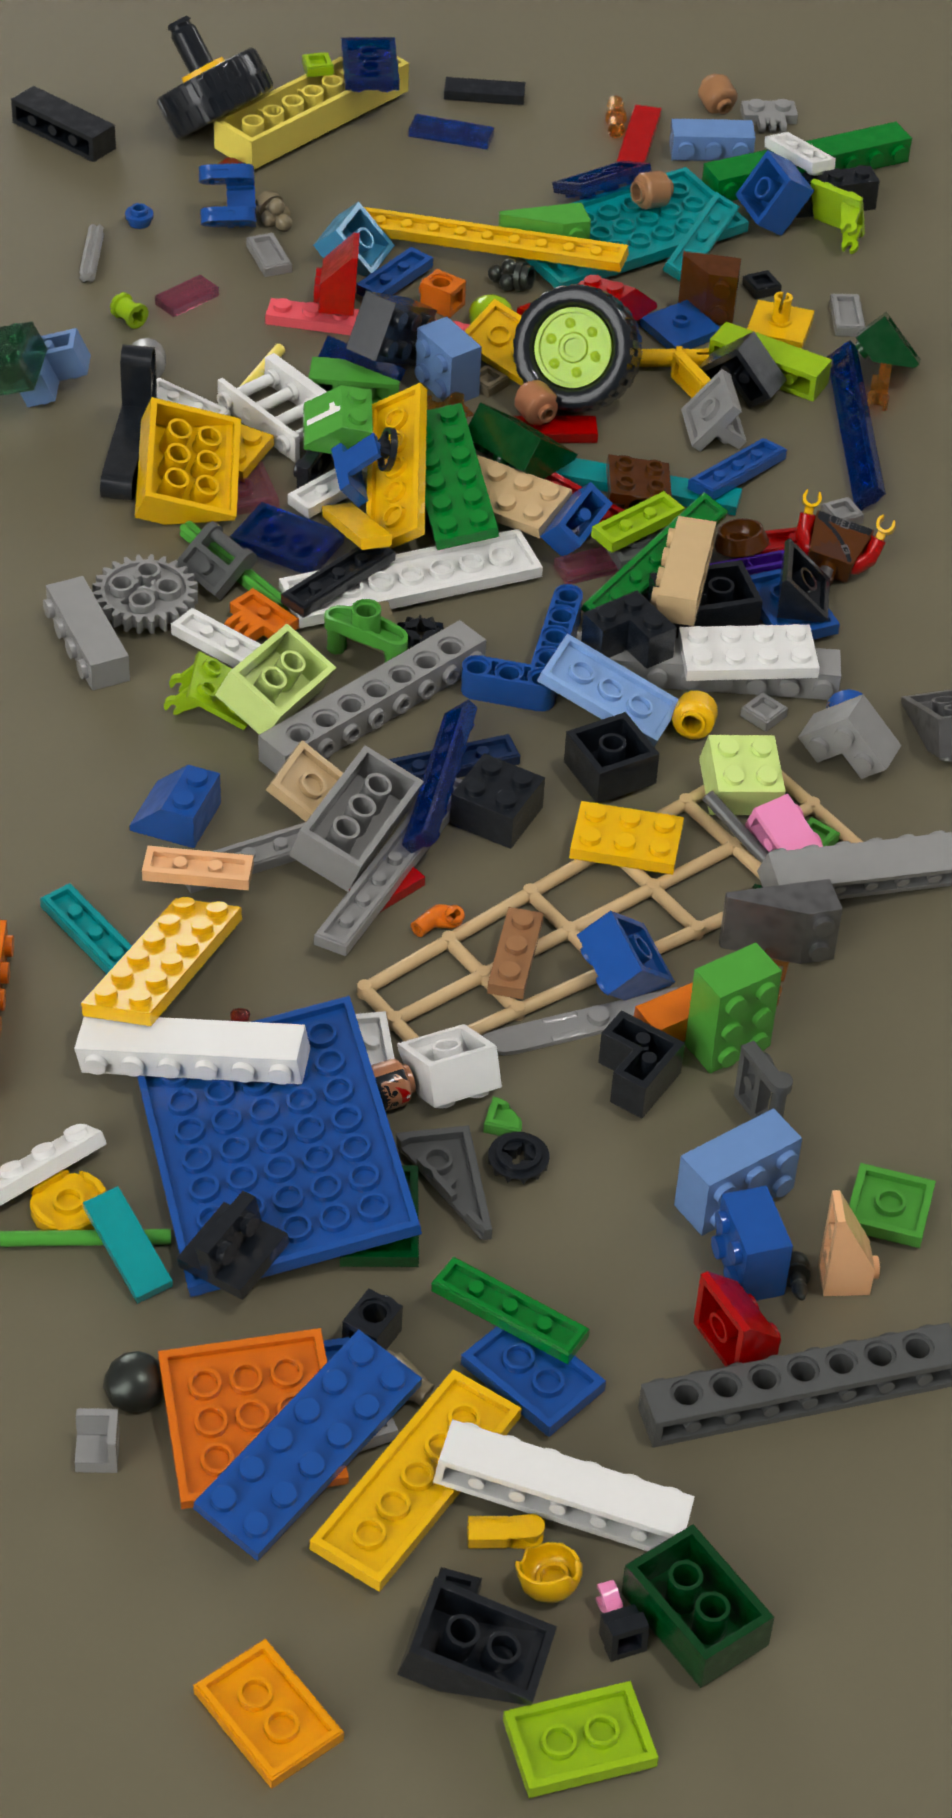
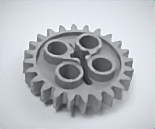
(145, 593)

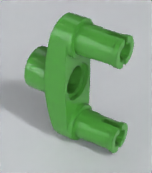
(364, 625)

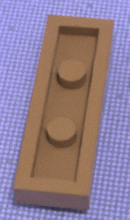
(515, 953)

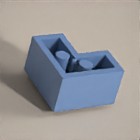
(65, 359)

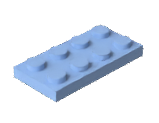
(607, 687)

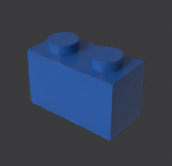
(576, 519)

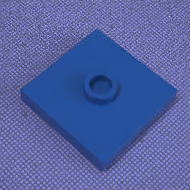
(679, 326)

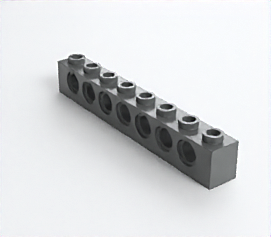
(796, 1384)

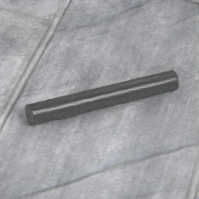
(735, 826)

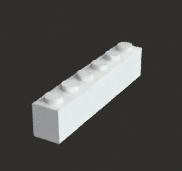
(195, 1049)
(560, 1487)

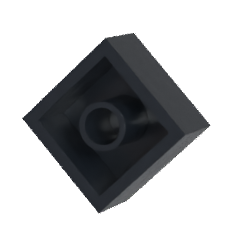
(611, 757)
(497, 800)

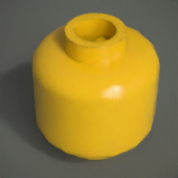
(695, 714)

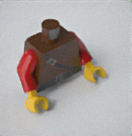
(838, 544)

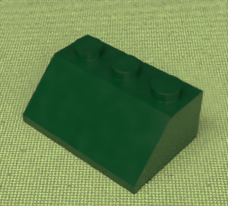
(517, 443)

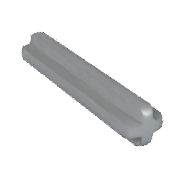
(91, 253)

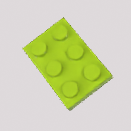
(580, 1739)

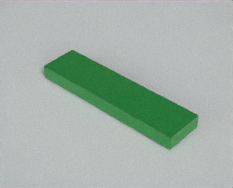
(510, 1310)

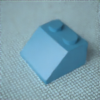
(373, 242)

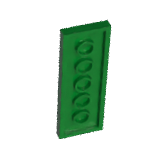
(455, 484)

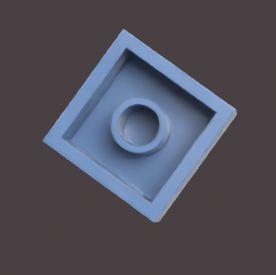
(447, 359)

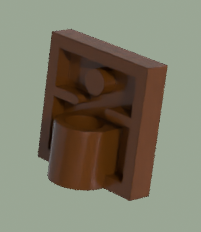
(635, 479)

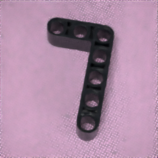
(137, 388)

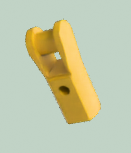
(505, 1531)

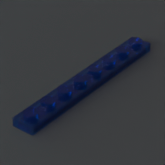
(856, 426)

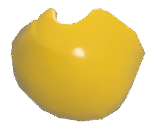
(549, 1572)

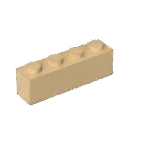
(684, 569)

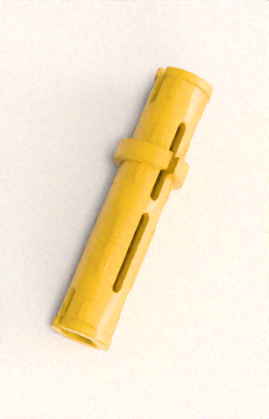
(663, 357)

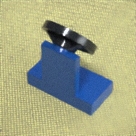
(351, 462)

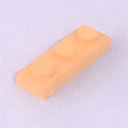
(197, 868)

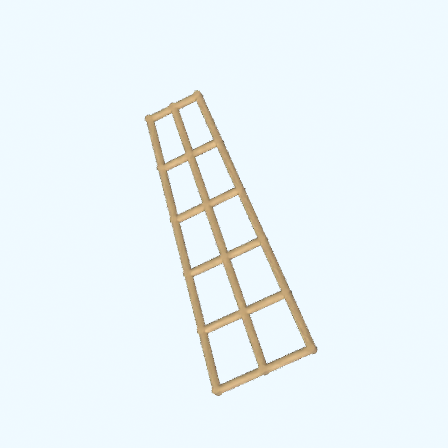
(568, 930)

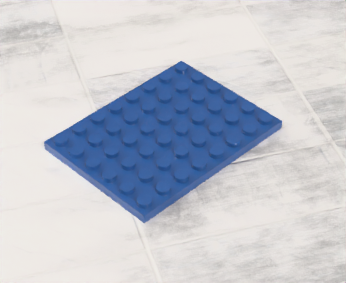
(306, 1151)

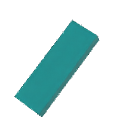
(127, 1244)

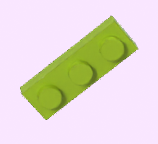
(636, 522)

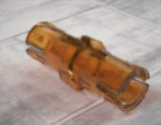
(616, 117)

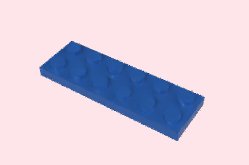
(307, 1445)

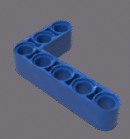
(516, 682)

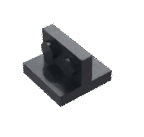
(234, 1247)

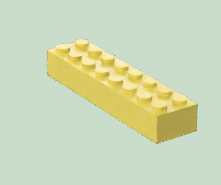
(296, 115)

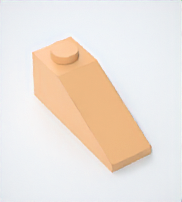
(846, 1253)

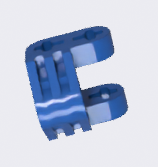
(240, 195)

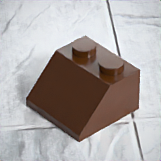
(710, 284)

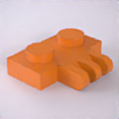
(258, 616)

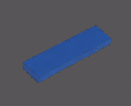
(737, 468)

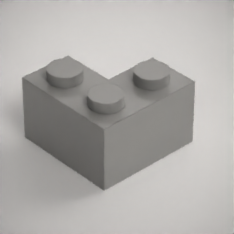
(855, 732)

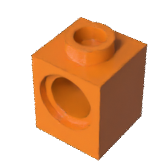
(443, 292)

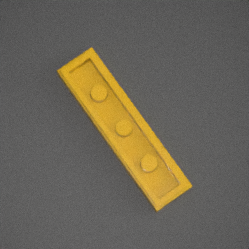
(357, 526)

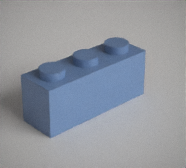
(710, 139)

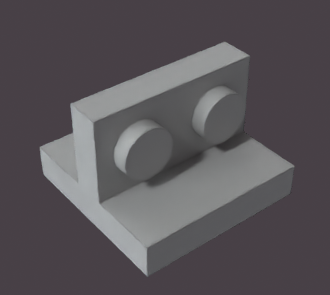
(715, 414)

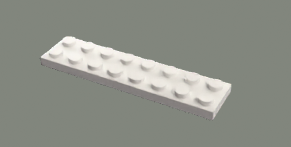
(437, 574)

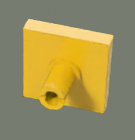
(782, 320)

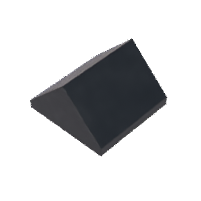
(802, 587)

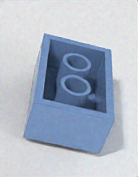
(744, 1158)

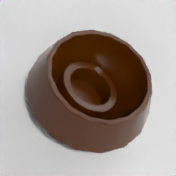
(741, 538)

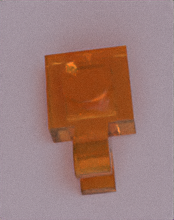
(879, 387)

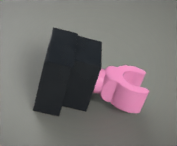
(620, 1628)

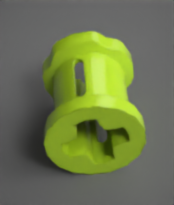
(133, 313)

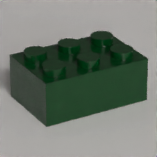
(697, 1605)

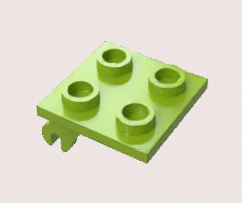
(839, 210)
(199, 688)

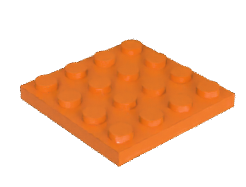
(227, 1395)

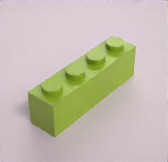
(805, 371)

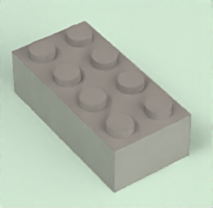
(356, 818)

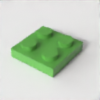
(892, 1204)

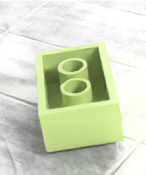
(275, 680)

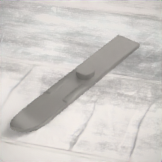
(564, 1026)

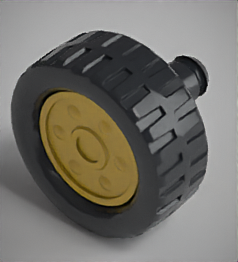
(213, 85)

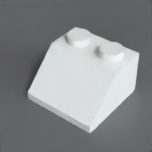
(452, 1065)

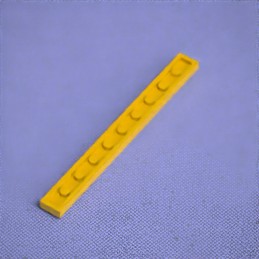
(501, 240)

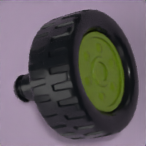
(579, 346)

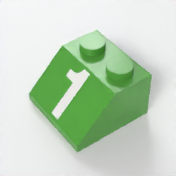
(336, 418)

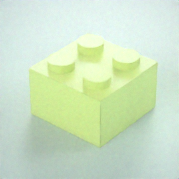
(742, 771)

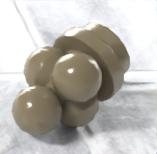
(273, 210)

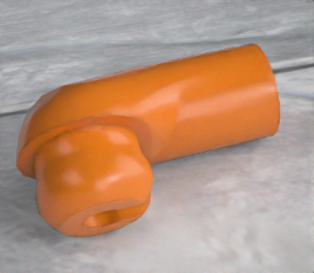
(438, 917)

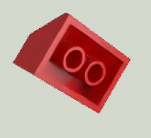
(337, 279)

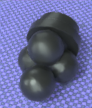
(512, 275)

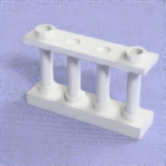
(290, 385)

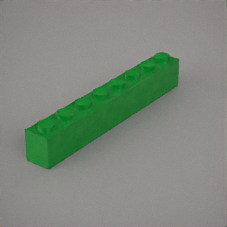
(870, 146)

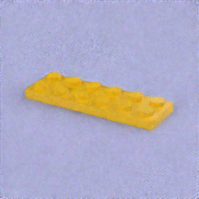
(398, 496)
(162, 961)
(397, 1496)

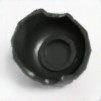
(134, 1382)

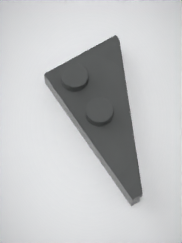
(451, 1167)

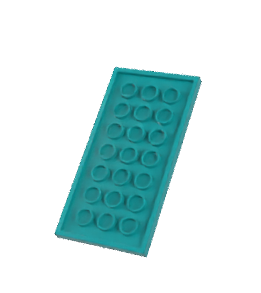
(647, 232)

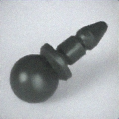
(799, 1275)

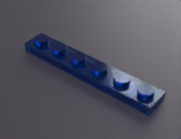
(440, 777)

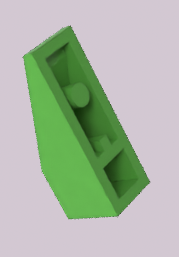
(555, 219)
(334, 372)

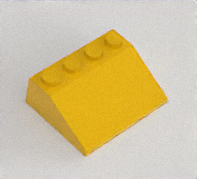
(187, 465)

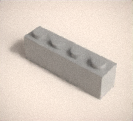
(86, 633)

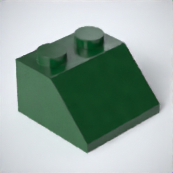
(886, 343)

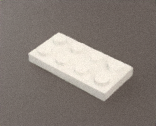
(748, 652)

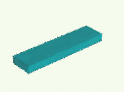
(703, 232)
(85, 926)

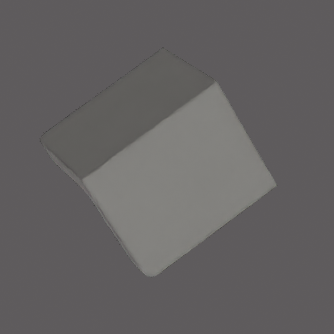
(97, 1440)

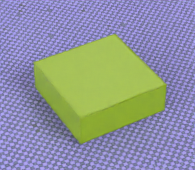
(317, 64)

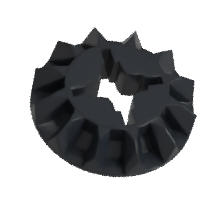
(420, 624)
(509, 1146)

